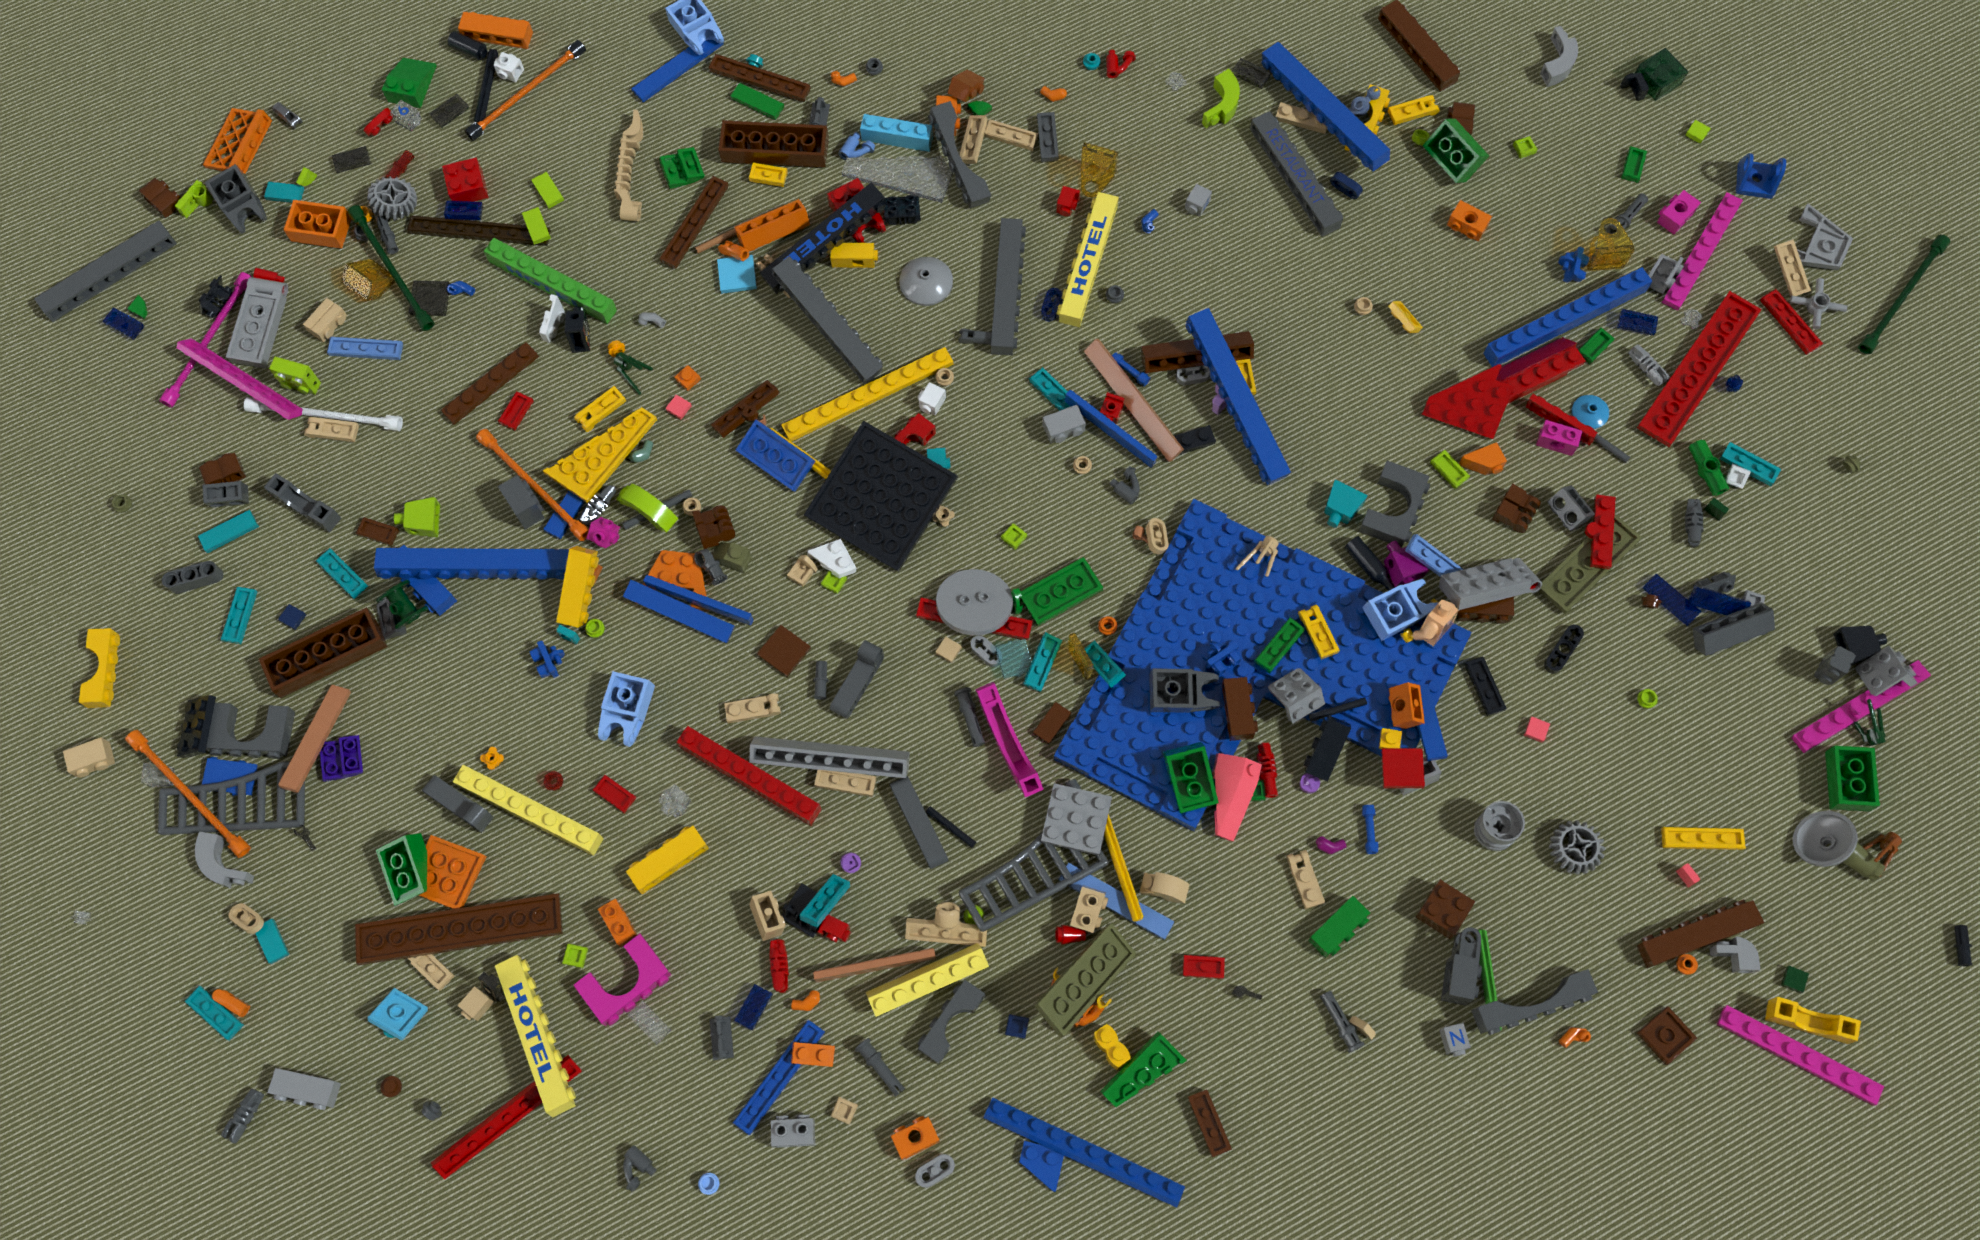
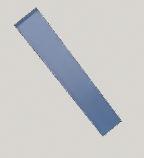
(1152, 920)

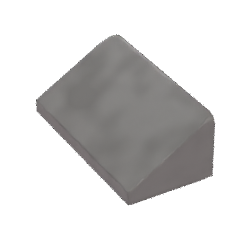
(389, 621)

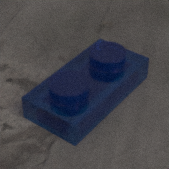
(463, 210)
(1637, 322)
(123, 323)
(753, 1007)

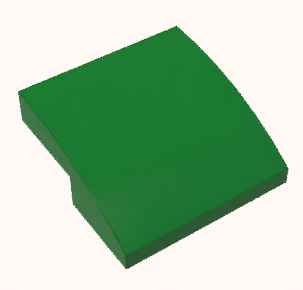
(681, 168)

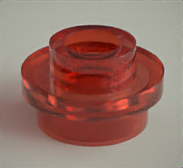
(553, 775)

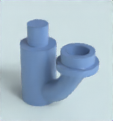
(850, 145)

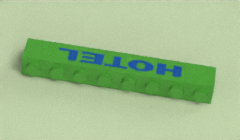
(550, 280)

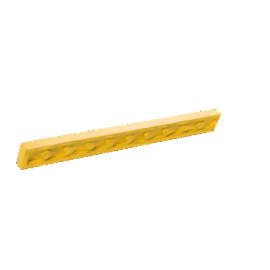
(867, 394)

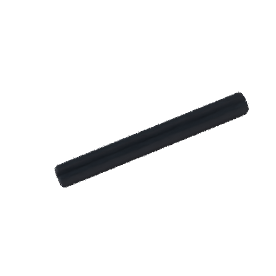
(486, 85)

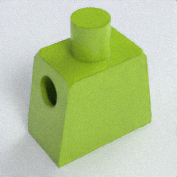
(420, 517)

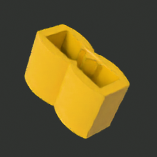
(1108, 1042)

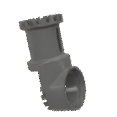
(710, 566)

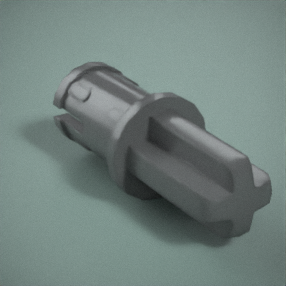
(820, 680)

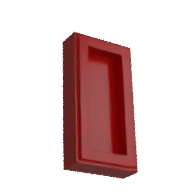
(515, 411)
(614, 794)

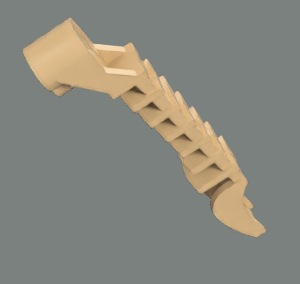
(630, 143)

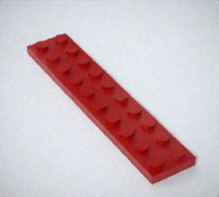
(1699, 369)

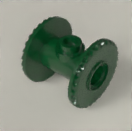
(401, 604)

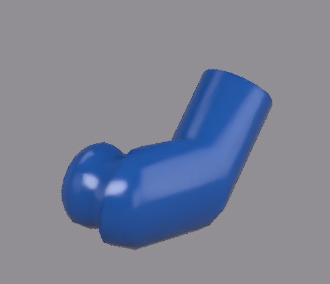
(1147, 224)
(460, 287)

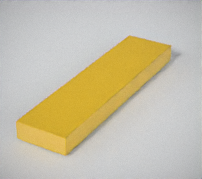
(1703, 838)

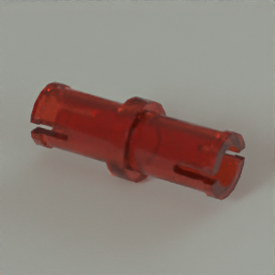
(400, 166)

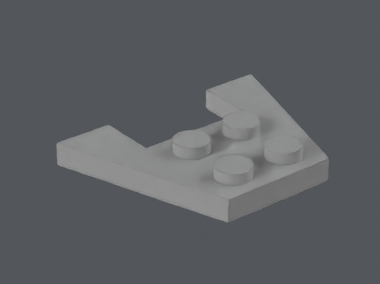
(1827, 244)

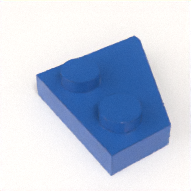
(1042, 1163)

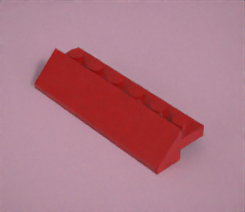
(1540, 367)

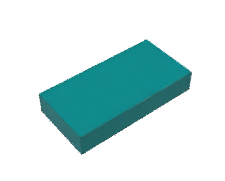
(283, 192)
(272, 942)

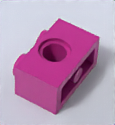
(1686, 207)
(1559, 438)

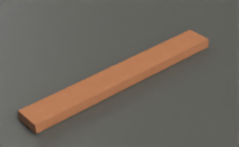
(1134, 400)

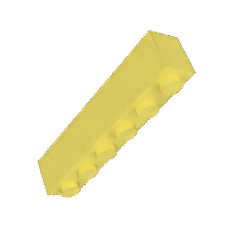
(927, 979)

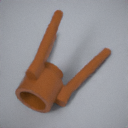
(1888, 844)

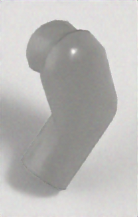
(652, 317)

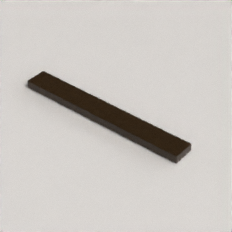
(471, 230)

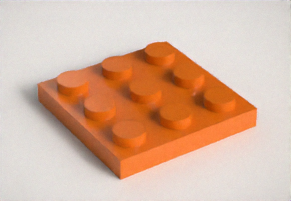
(450, 872)

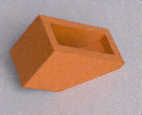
(1485, 460)

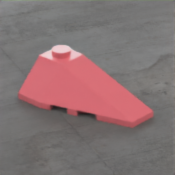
(1234, 785)

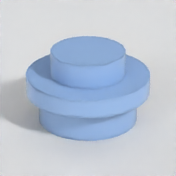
(708, 1183)

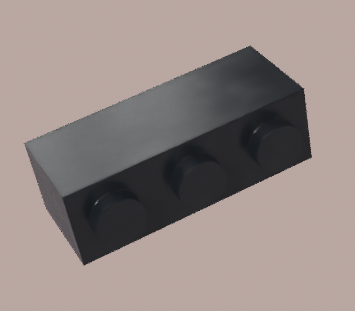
(1327, 747)

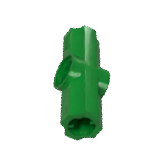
(1703, 458)

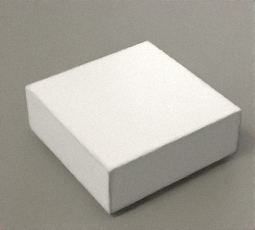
(1737, 476)

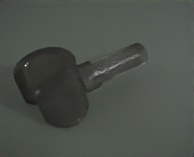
(305, 836)
(1240, 990)

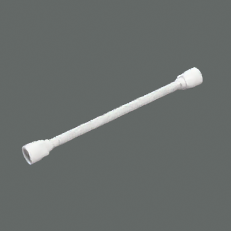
(389, 422)

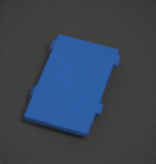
(223, 770)

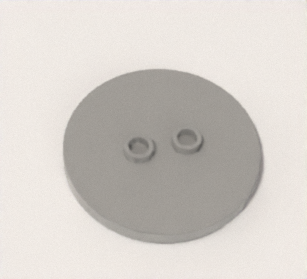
(974, 602)

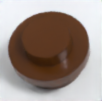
(1651, 601)
(391, 1086)

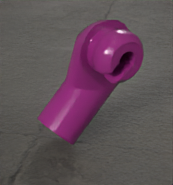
(1330, 847)

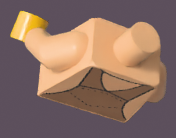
(1435, 624)

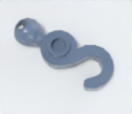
(1360, 105)

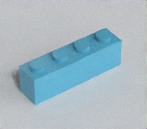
(896, 132)

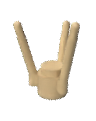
(1267, 548)

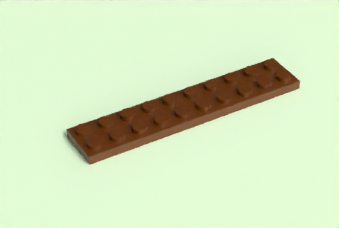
(458, 929)

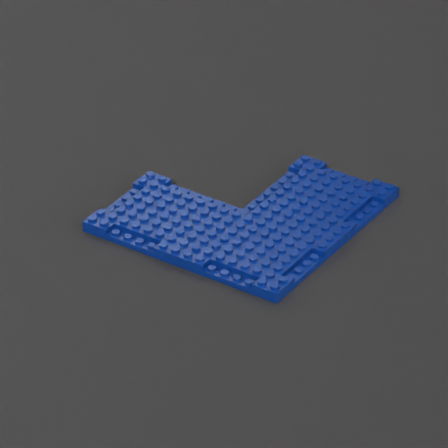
(1205, 600)

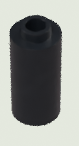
(467, 45)

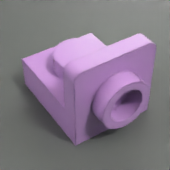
(1218, 403)

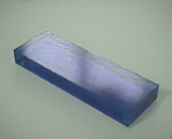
(1672, 599)
(1716, 601)

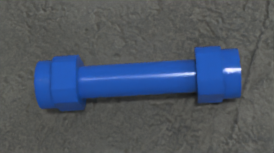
(1142, 378)
(1370, 846)

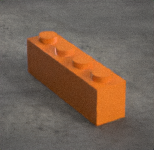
(496, 29)
(772, 225)

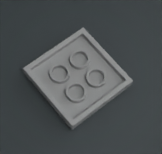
(1076, 819)

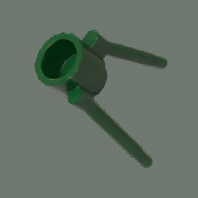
(625, 362)
(1875, 735)

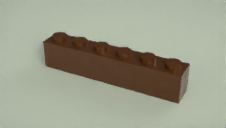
(1419, 45)
(1185, 355)
(1700, 933)

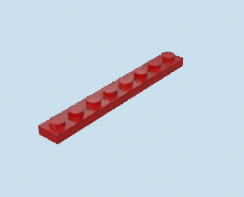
(495, 1125)

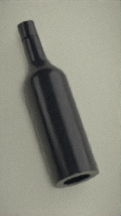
(1368, 562)

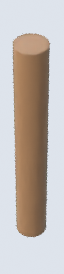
(725, 236)

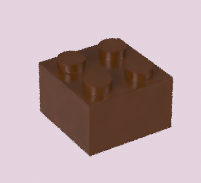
(1445, 909)

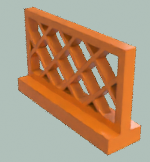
(247, 145)

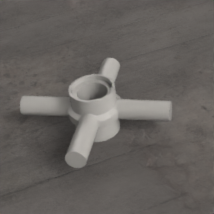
(1813, 303)

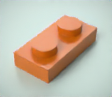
(812, 1054)

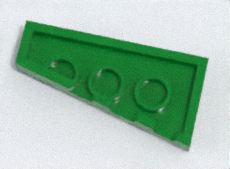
(1148, 1064)

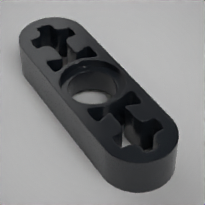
(1564, 657)

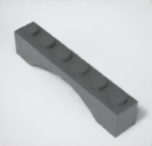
(973, 187)
(1571, 988)

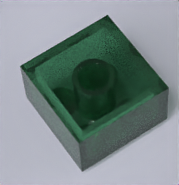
(1662, 73)

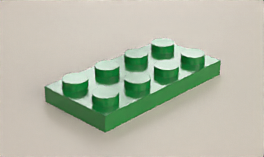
(1060, 591)

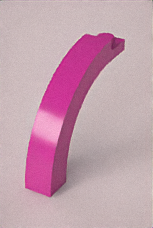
(1007, 741)

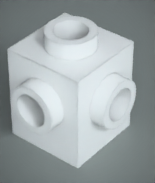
(508, 67)

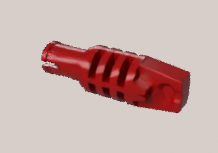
(1268, 769)

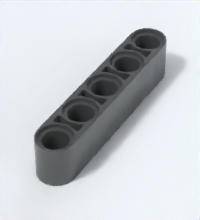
(919, 822)

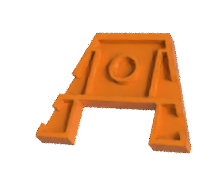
(680, 570)

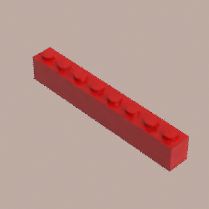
(749, 775)

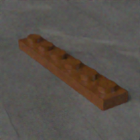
(759, 78)
(694, 222)
(489, 383)

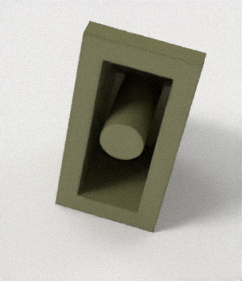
(732, 556)

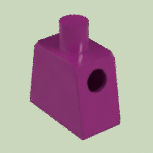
(1402, 566)

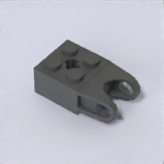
(236, 196)
(1187, 688)
(1463, 969)

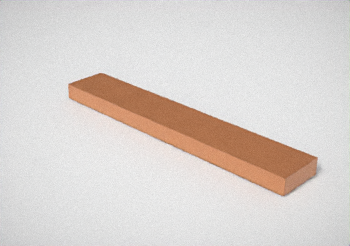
(314, 739)
(874, 965)

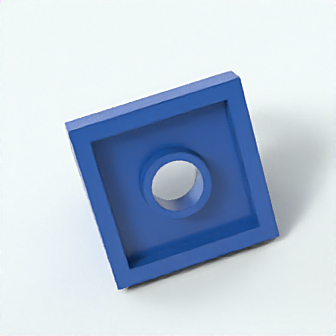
(1768, 174)

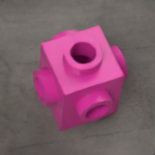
(603, 532)

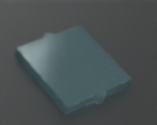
(1013, 658)

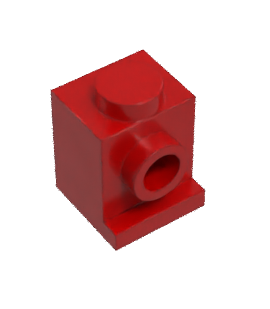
(1067, 201)
(1115, 404)
(834, 929)

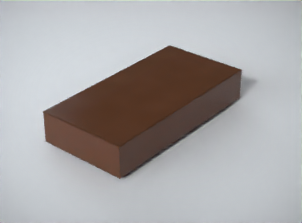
(377, 531)
(1052, 723)

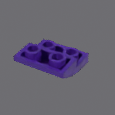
(341, 758)

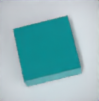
(568, 634)

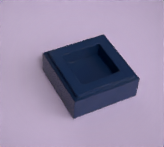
(292, 617)
(1017, 1026)

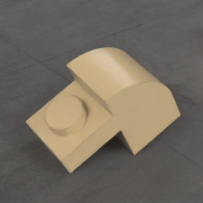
(1166, 886)

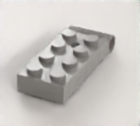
(255, 331)
(1489, 583)

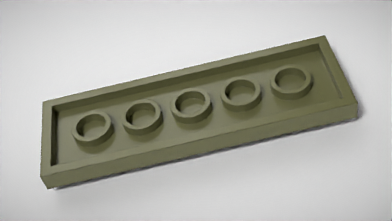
(1576, 577)
(1085, 980)

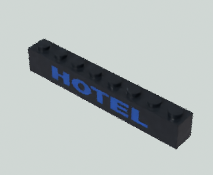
(830, 232)

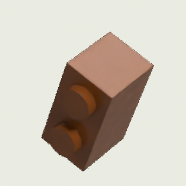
(966, 85)

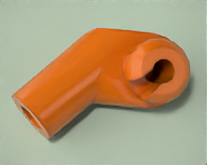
(841, 80)
(1054, 95)
(808, 1003)
(1574, 1034)

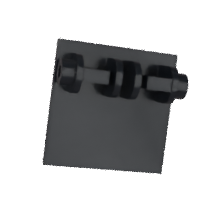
(901, 208)
(216, 292)
(797, 904)

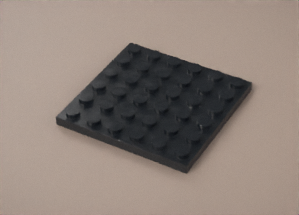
(881, 496)

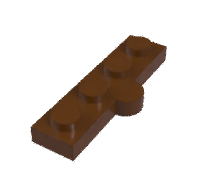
(746, 409)

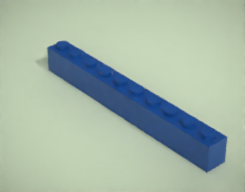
(1325, 107)
(1567, 317)
(1237, 396)
(470, 563)

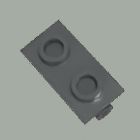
(819, 112)
(1721, 582)
(721, 1038)

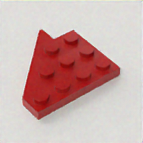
(1472, 403)

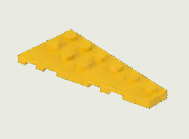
(597, 459)

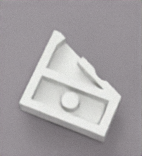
(552, 319)
(834, 558)

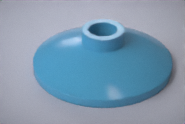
(1588, 417)

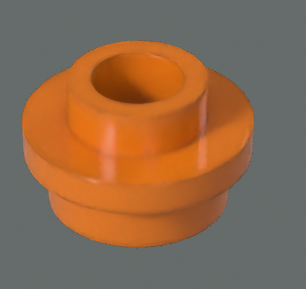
(1107, 620)
(1680, 963)

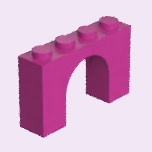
(651, 974)

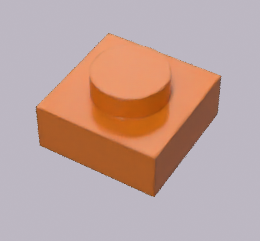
(687, 378)

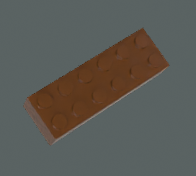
(773, 143)
(322, 653)

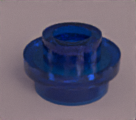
(1734, 383)

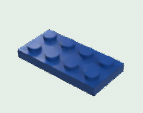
(775, 455)

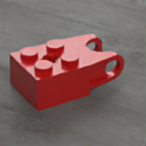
(844, 193)

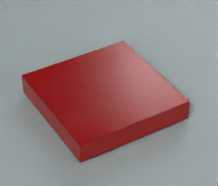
(1403, 768)

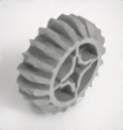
(381, 195)
(1580, 863)

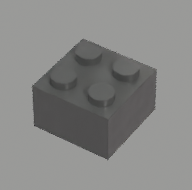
(522, 501)

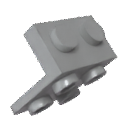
(1885, 671)
(1297, 694)

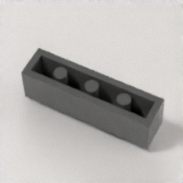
(1733, 629)

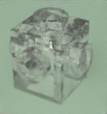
(674, 801)

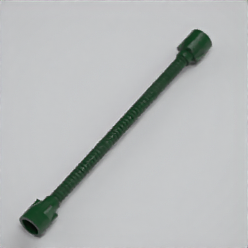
(423, 319)
(1870, 341)

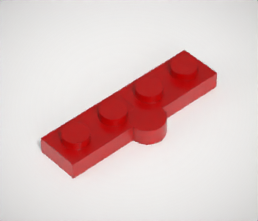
(1602, 531)

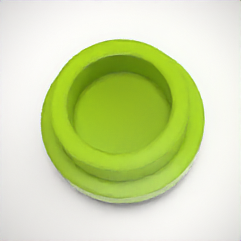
(594, 628)
(1647, 698)

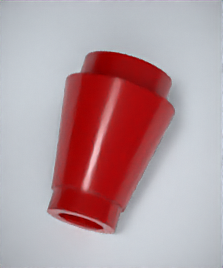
(1068, 934)

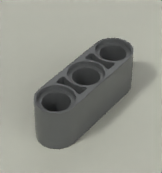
(183, 575)

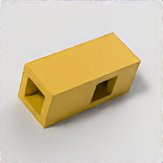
(854, 255)

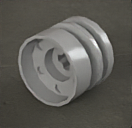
(1505, 818)

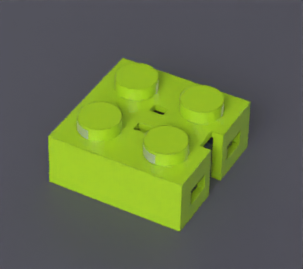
(294, 376)

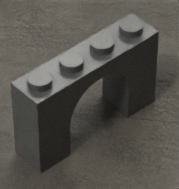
(1411, 486)
(271, 742)

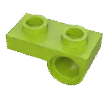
(195, 196)

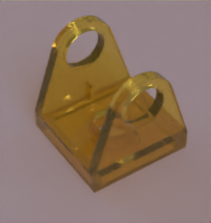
(1097, 166)
(1611, 249)

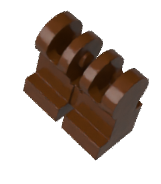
(1512, 502)
(714, 526)

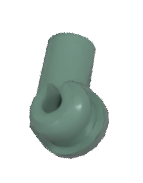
(642, 454)

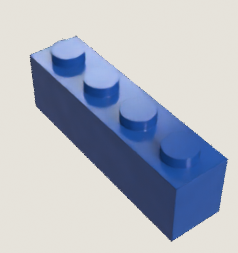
(433, 592)

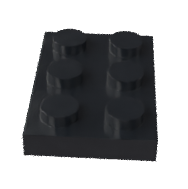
(196, 726)

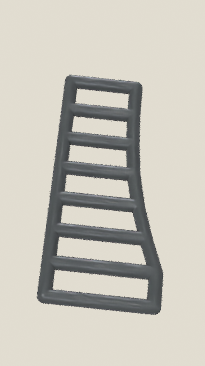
(241, 782)
(1034, 897)

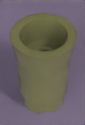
(1864, 863)

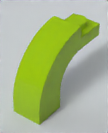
(1229, 90)
(648, 506)

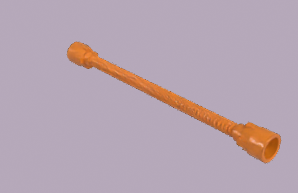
(577, 528)
(236, 844)

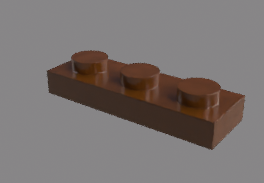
(1209, 1123)

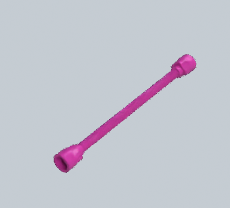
(171, 395)

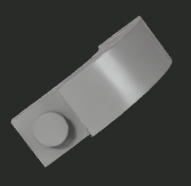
(1558, 69)
(208, 858)

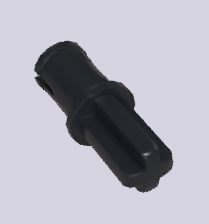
(1963, 946)

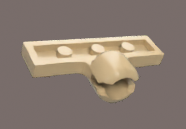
(945, 928)

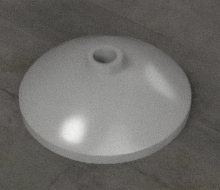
(926, 289)
(1823, 828)

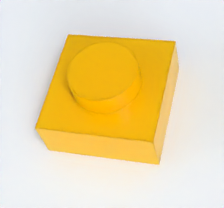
(1390, 738)

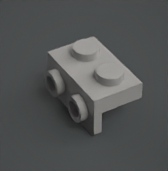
(1663, 273)

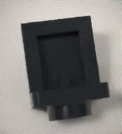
(1637, 84)

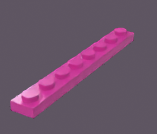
(1702, 251)
(239, 378)
(1852, 712)
(1800, 1055)

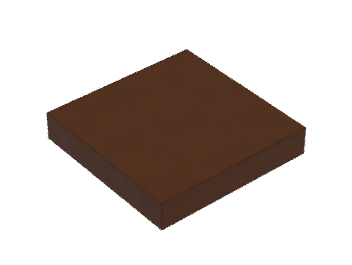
(784, 651)
(1667, 1035)

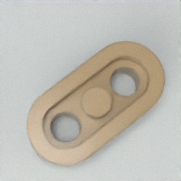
(1157, 539)
(246, 918)

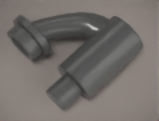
(1123, 490)
(641, 1162)

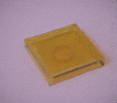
(1080, 656)

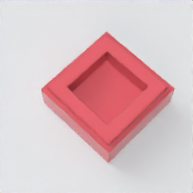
(678, 407)
(1537, 729)
(1688, 875)

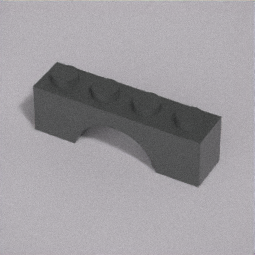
(303, 504)
(966, 999)

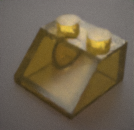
(367, 279)

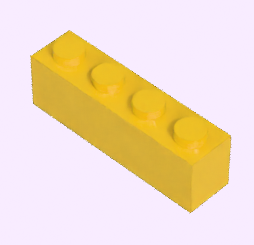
(577, 586)
(667, 859)

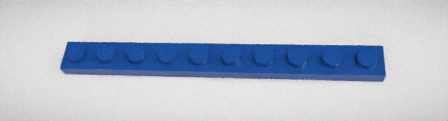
(1084, 1152)

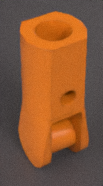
(734, 250)
(231, 1002)

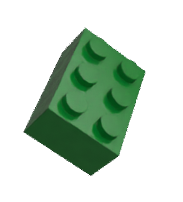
(1455, 150)
(1852, 778)

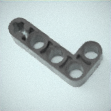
(858, 679)
(458, 803)

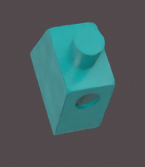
(1343, 503)

